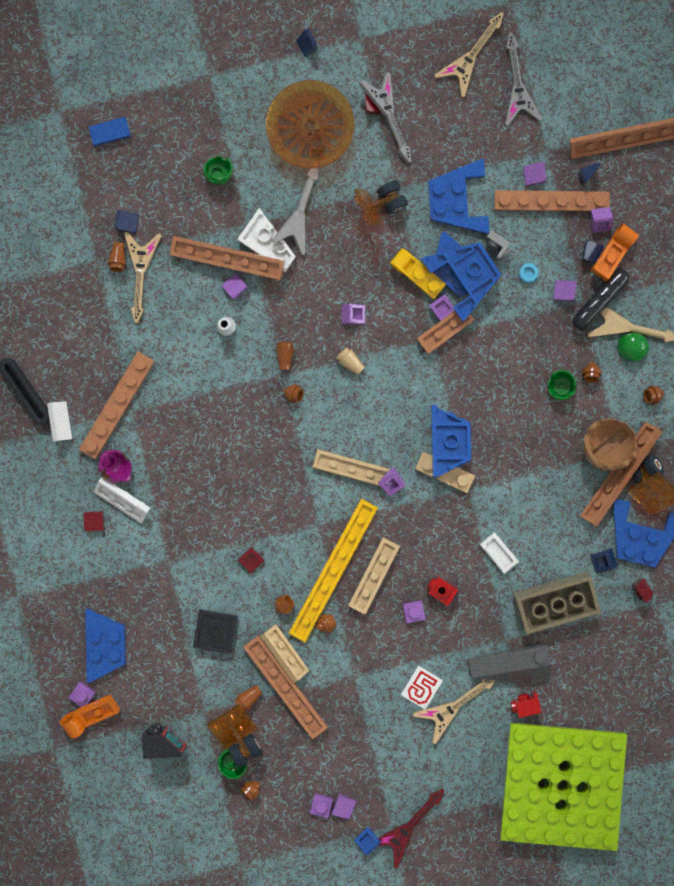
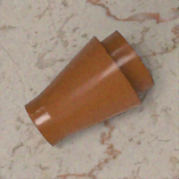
(117, 257)
(284, 354)
(248, 697)

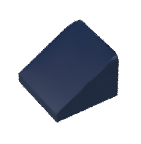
(307, 43)
(586, 172)
(126, 221)
(591, 252)
(604, 560)

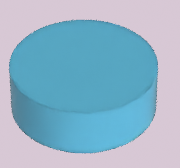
(528, 273)

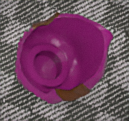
(115, 466)

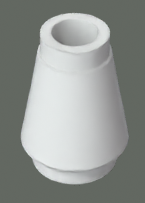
(229, 329)

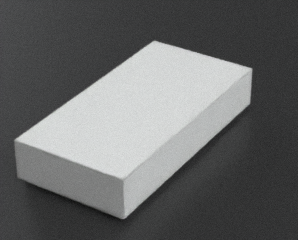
(59, 421)
(499, 552)

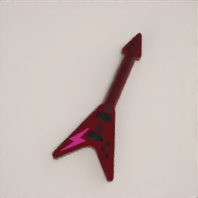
(400, 836)

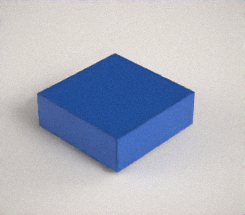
(367, 841)

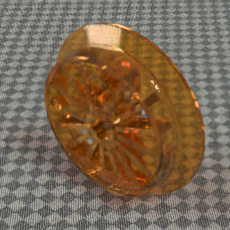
(296, 97)

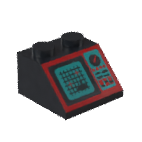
(161, 742)

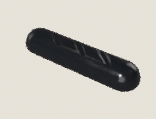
(600, 300)
(24, 391)

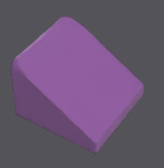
(535, 174)
(601, 219)
(234, 286)
(564, 290)
(353, 314)
(392, 482)
(343, 806)

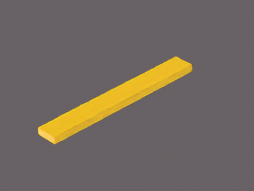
(333, 570)

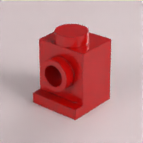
(447, 596)
(526, 705)

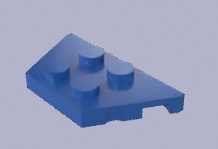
(445, 272)
(449, 441)
(103, 645)

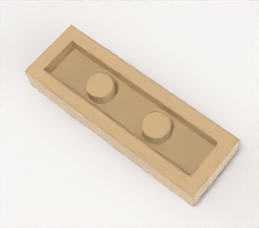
(457, 478)
(284, 653)

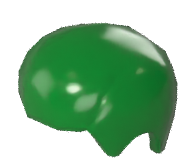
(218, 170)
(632, 347)
(562, 385)
(228, 766)

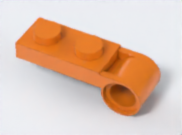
(614, 252)
(76, 721)

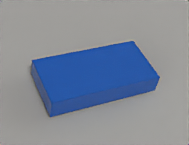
(109, 131)

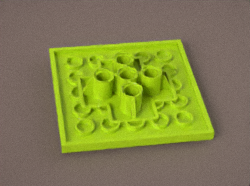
(589, 814)

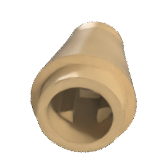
(350, 361)

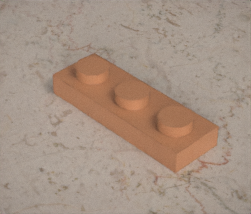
(443, 331)

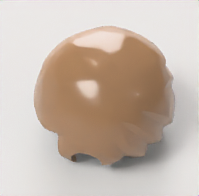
(610, 444)

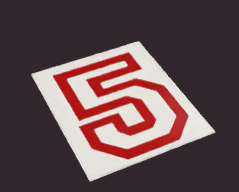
(421, 687)

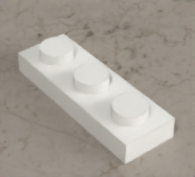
(121, 500)

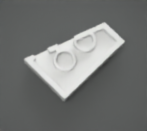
(258, 238)

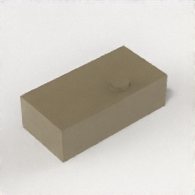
(556, 602)

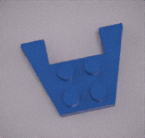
(449, 198)
(473, 270)
(639, 542)

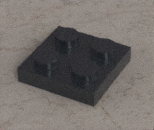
(215, 631)

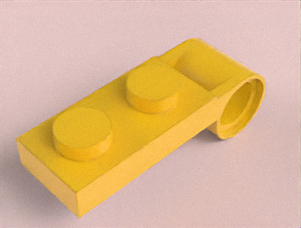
(417, 273)

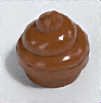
(591, 373)
(294, 393)
(652, 395)
(284, 604)
(326, 623)
(250, 790)

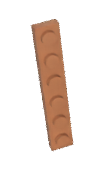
(621, 138)
(550, 201)
(227, 257)
(116, 405)
(618, 479)
(285, 687)

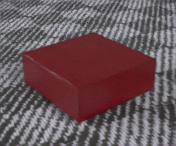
(93, 521)
(251, 559)

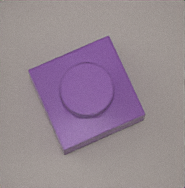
(442, 307)
(414, 611)
(82, 694)
(321, 805)

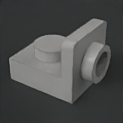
(496, 241)

